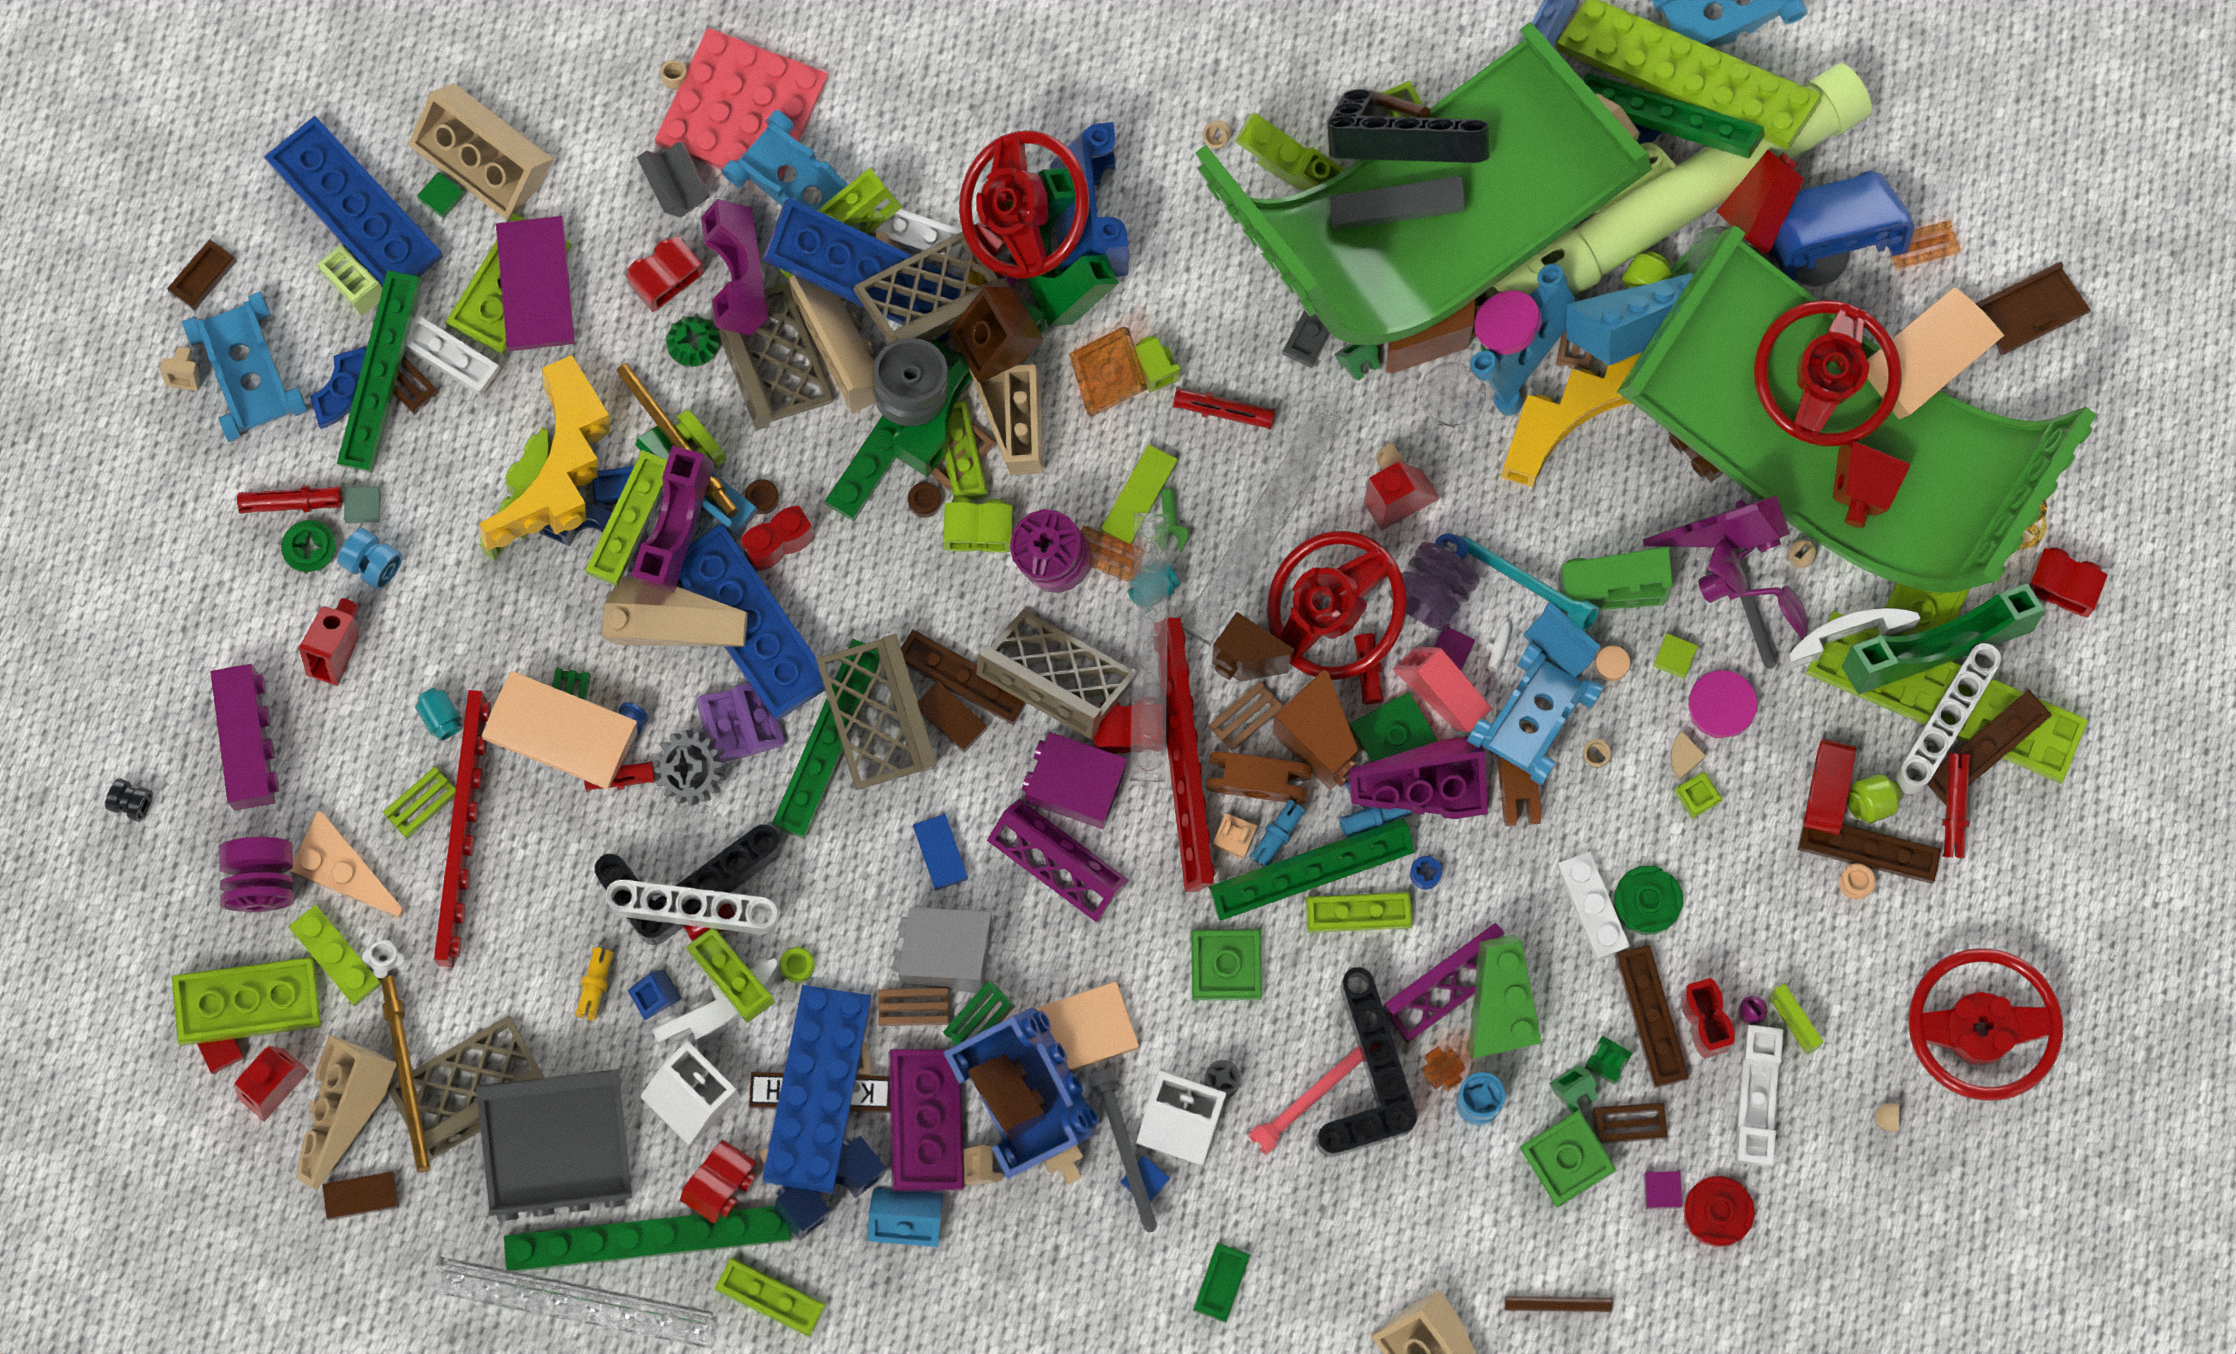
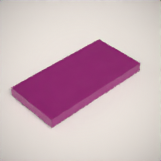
(535, 283)
(925, 1122)

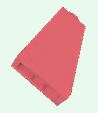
(1443, 687)

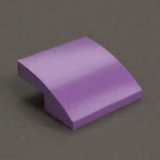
(739, 723)

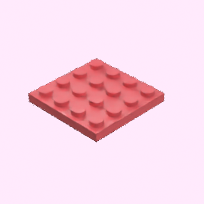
(732, 94)

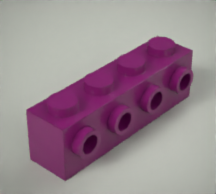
(243, 737)

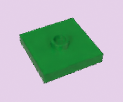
(1392, 729)

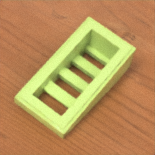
(365, 294)

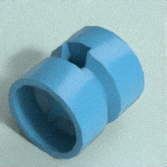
(365, 556)
(1480, 1098)

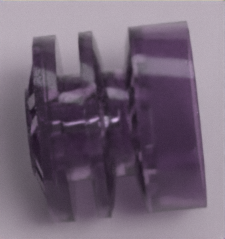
(1437, 585)

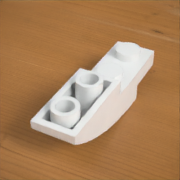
(711, 1019)

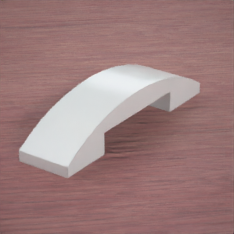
(1886, 620)
(1758, 1095)

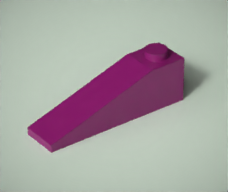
(1742, 527)
(1433, 779)

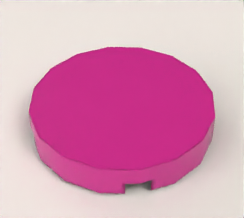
(1508, 322)
(1722, 704)

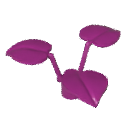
(1730, 580)

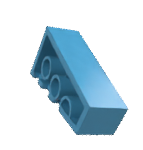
(1622, 321)

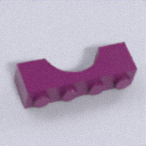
(731, 233)
(684, 490)

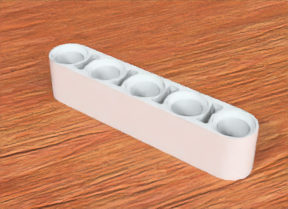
(1954, 704)
(678, 896)

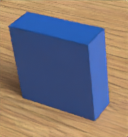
(1152, 1176)

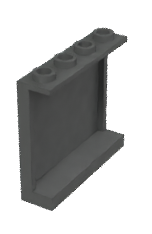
(554, 1144)

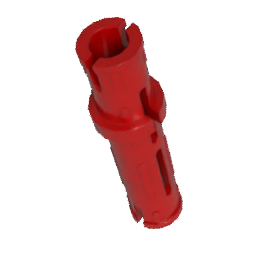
(1184, 400)
(298, 499)
(1956, 806)

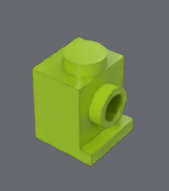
(1156, 364)

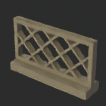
(940, 319)
(747, 371)
(1041, 689)
(904, 702)
(466, 1122)

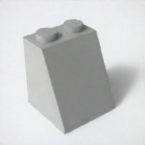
(944, 948)

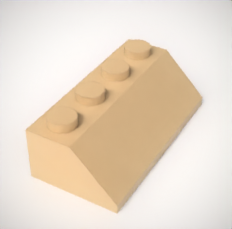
(479, 150)
(837, 341)

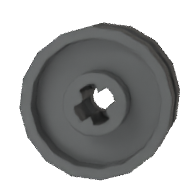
(910, 382)

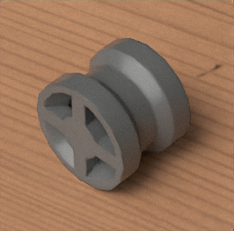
(1225, 1073)

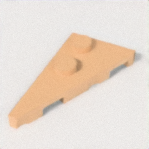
(333, 863)

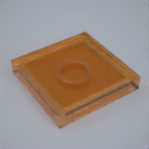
(1108, 371)

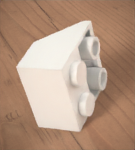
(689, 1093)
(1181, 1118)

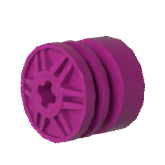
(1063, 563)
(256, 874)

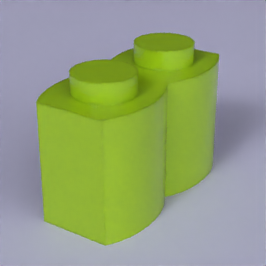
(977, 526)

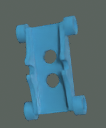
(1689, 19)
(777, 149)
(220, 336)
(1511, 371)
(1545, 681)

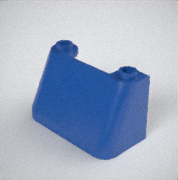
(1840, 220)
(1104, 234)

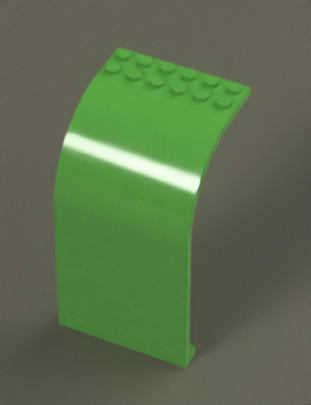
(1548, 169)
(1970, 473)

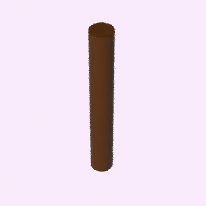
(1399, 105)
(1561, 1304)

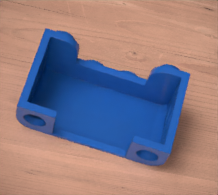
(1044, 1060)

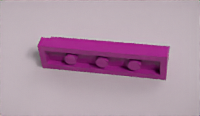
(1063, 850)
(1433, 979)

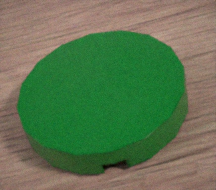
(1639, 905)

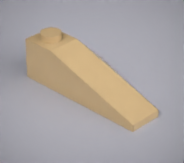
(665, 618)
(350, 1091)
(1425, 1328)

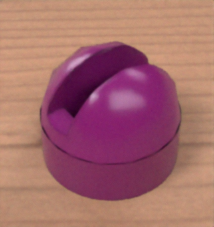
(1748, 1013)

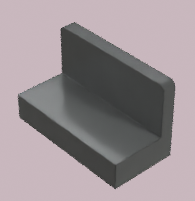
(674, 179)

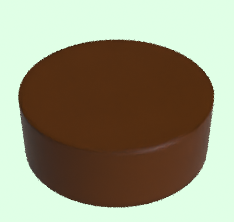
(762, 495)
(924, 500)

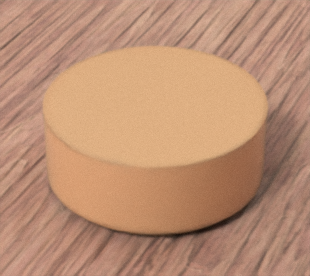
(1612, 663)
(1857, 881)

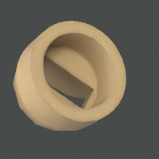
(673, 74)
(1210, 131)
(1388, 456)
(1807, 558)
(1604, 749)
(1888, 1117)

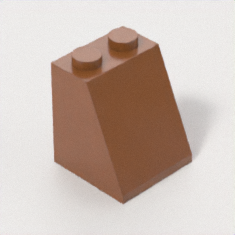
(1435, 342)
(1318, 732)

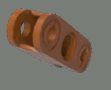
(1259, 777)
(1517, 785)

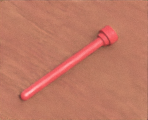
(1269, 1133)

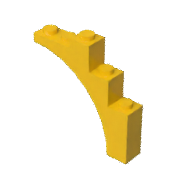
(1548, 423)
(571, 462)

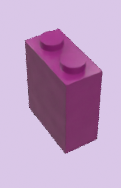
(1074, 780)

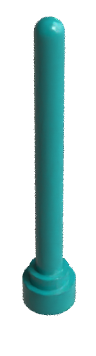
(1582, 613)

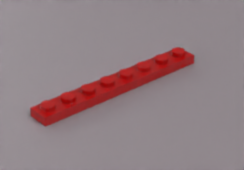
(1185, 766)
(460, 841)

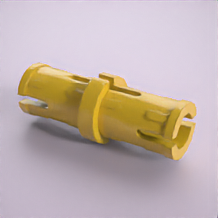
(594, 984)

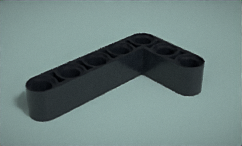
(1360, 135)
(715, 868)
(1375, 1071)

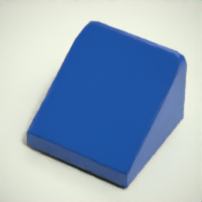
(654, 993)

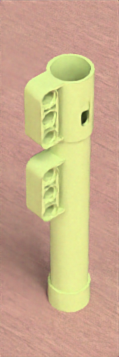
(1680, 193)

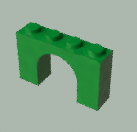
(1069, 293)

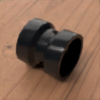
(130, 800)

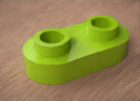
(692, 429)

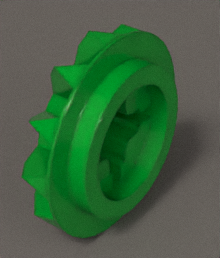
(685, 353)
(298, 536)

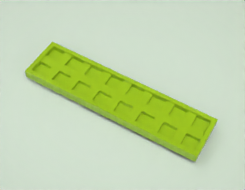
(1687, 70)
(2044, 751)

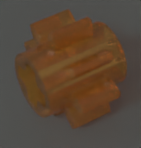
(1443, 1068)

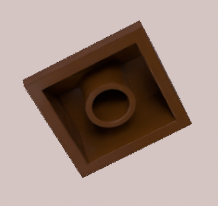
(995, 332)
(1249, 652)
(1007, 1095)

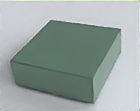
(362, 504)

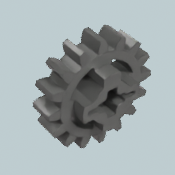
(689, 751)

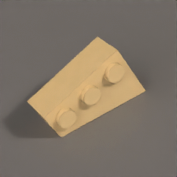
(1015, 415)

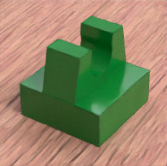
(1353, 357)
(1608, 1060)
(1574, 1085)

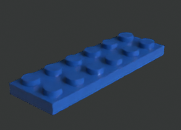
(351, 203)
(842, 256)
(775, 654)
(817, 1089)

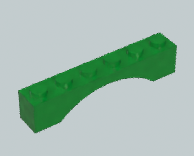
(926, 444)
(1897, 657)

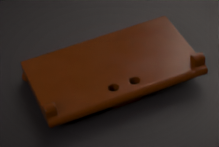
(2038, 301)

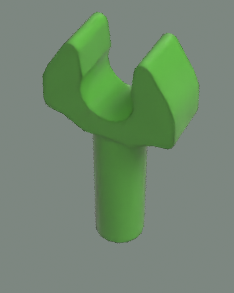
(1169, 507)

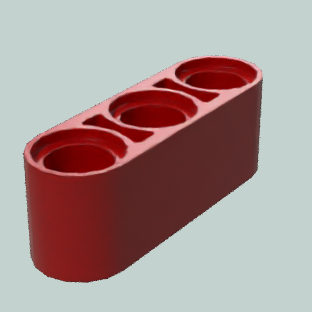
(1829, 786)

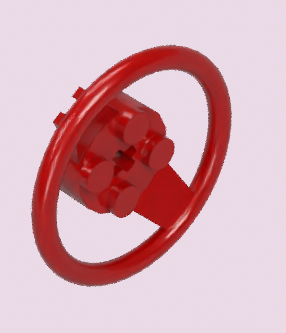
(1019, 224)
(1820, 388)
(1346, 588)
(2005, 1024)

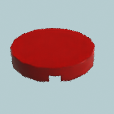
(1711, 1221)

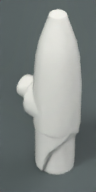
(1499, 647)

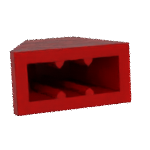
(1763, 199)
(1398, 493)

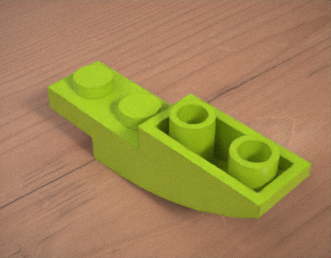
(1284, 155)
(522, 474)

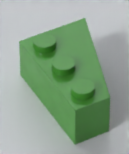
(1619, 580)
(1503, 1000)

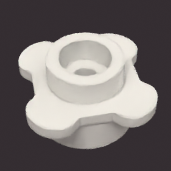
(378, 950)

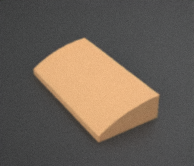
(1935, 349)
(560, 730)

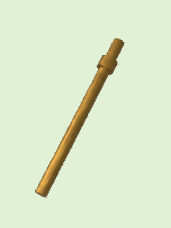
(715, 489)
(393, 1013)

